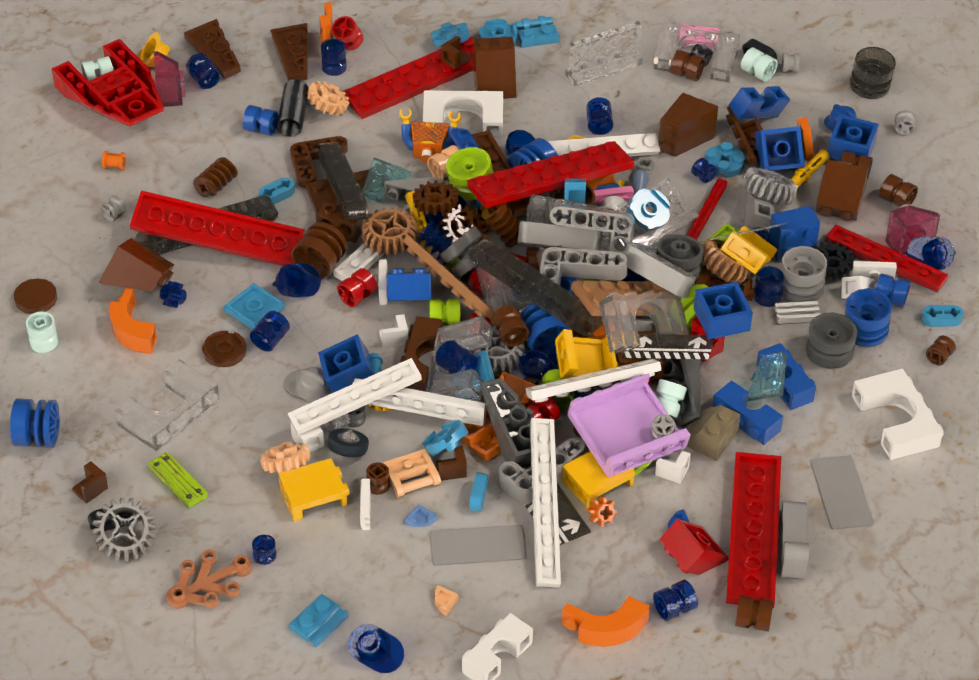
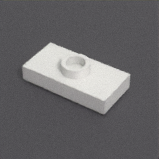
(873, 269)
(382, 281)

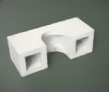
(508, 636)

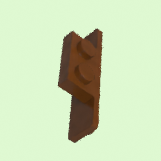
(747, 137)

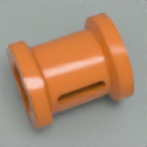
(114, 160)

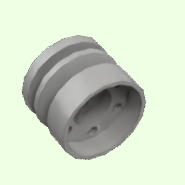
(803, 274)

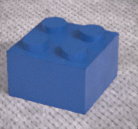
(852, 136)
(780, 148)
(799, 231)
(409, 285)
(722, 310)
(345, 363)

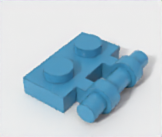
(537, 36)

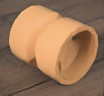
(438, 162)

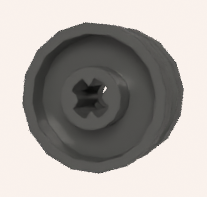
(461, 249)
(682, 251)
(831, 340)

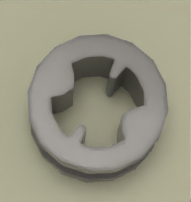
(645, 164)

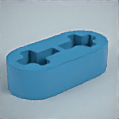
(278, 190)
(942, 315)
(478, 492)

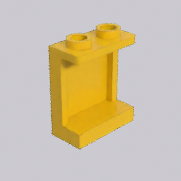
(749, 249)
(582, 355)
(588, 479)
(312, 487)

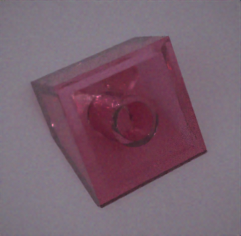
(169, 80)
(908, 224)

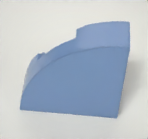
(420, 517)

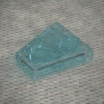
(769, 377)

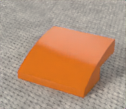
(326, 23)
(482, 439)

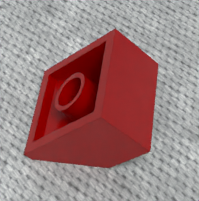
(692, 547)

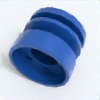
(534, 151)
(871, 314)
(542, 328)
(33, 422)

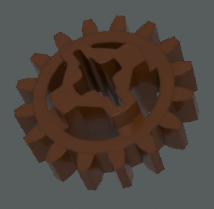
(435, 197)
(453, 223)

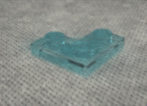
(377, 175)

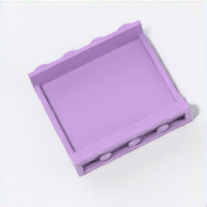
(619, 426)

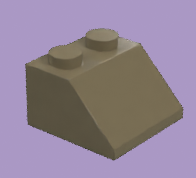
(713, 431)

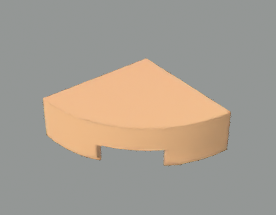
(445, 599)

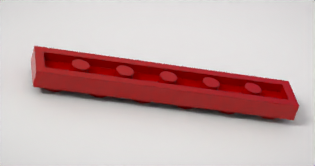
(875, 252)

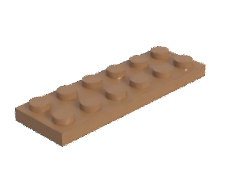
(448, 278)
(593, 292)

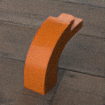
(130, 332)
(607, 629)

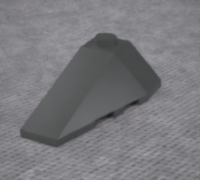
(685, 373)
(509, 421)

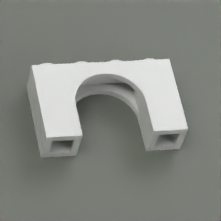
(485, 104)
(898, 390)

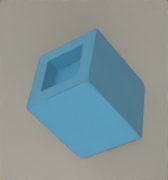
(575, 190)

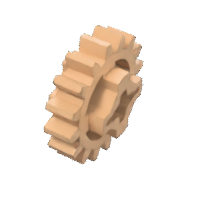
(327, 98)
(285, 457)

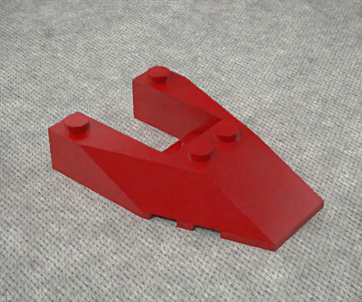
(121, 95)

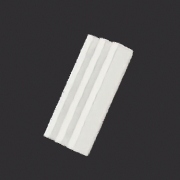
(796, 312)
(365, 502)

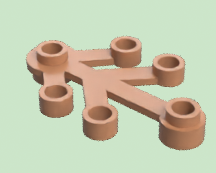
(240, 567)

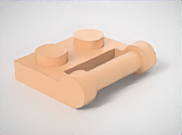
(410, 467)

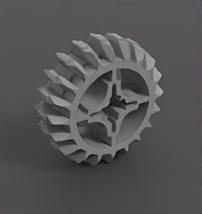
(769, 186)
(500, 356)
(110, 513)

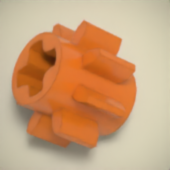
(601, 517)

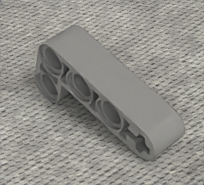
(592, 222)
(551, 235)
(645, 262)
(583, 264)
(518, 482)
(794, 540)

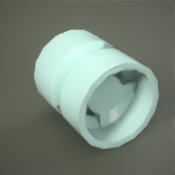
(759, 64)
(102, 65)
(42, 332)
(669, 396)

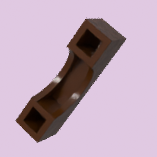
(421, 341)

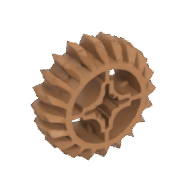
(387, 229)
(722, 264)

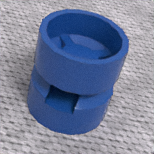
(260, 120)
(895, 290)

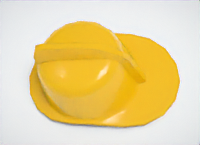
(152, 45)

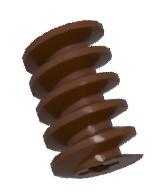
(215, 177)
(503, 223)

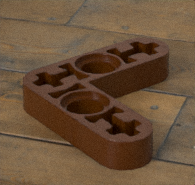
(309, 153)

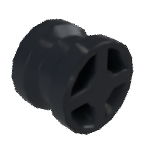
(700, 51)

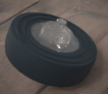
(348, 442)

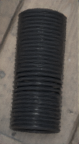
(292, 108)

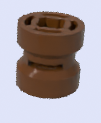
(940, 350)
(379, 478)

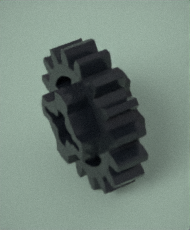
(838, 259)

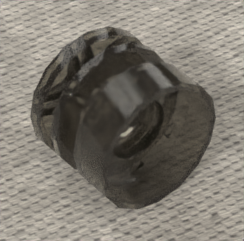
(872, 72)

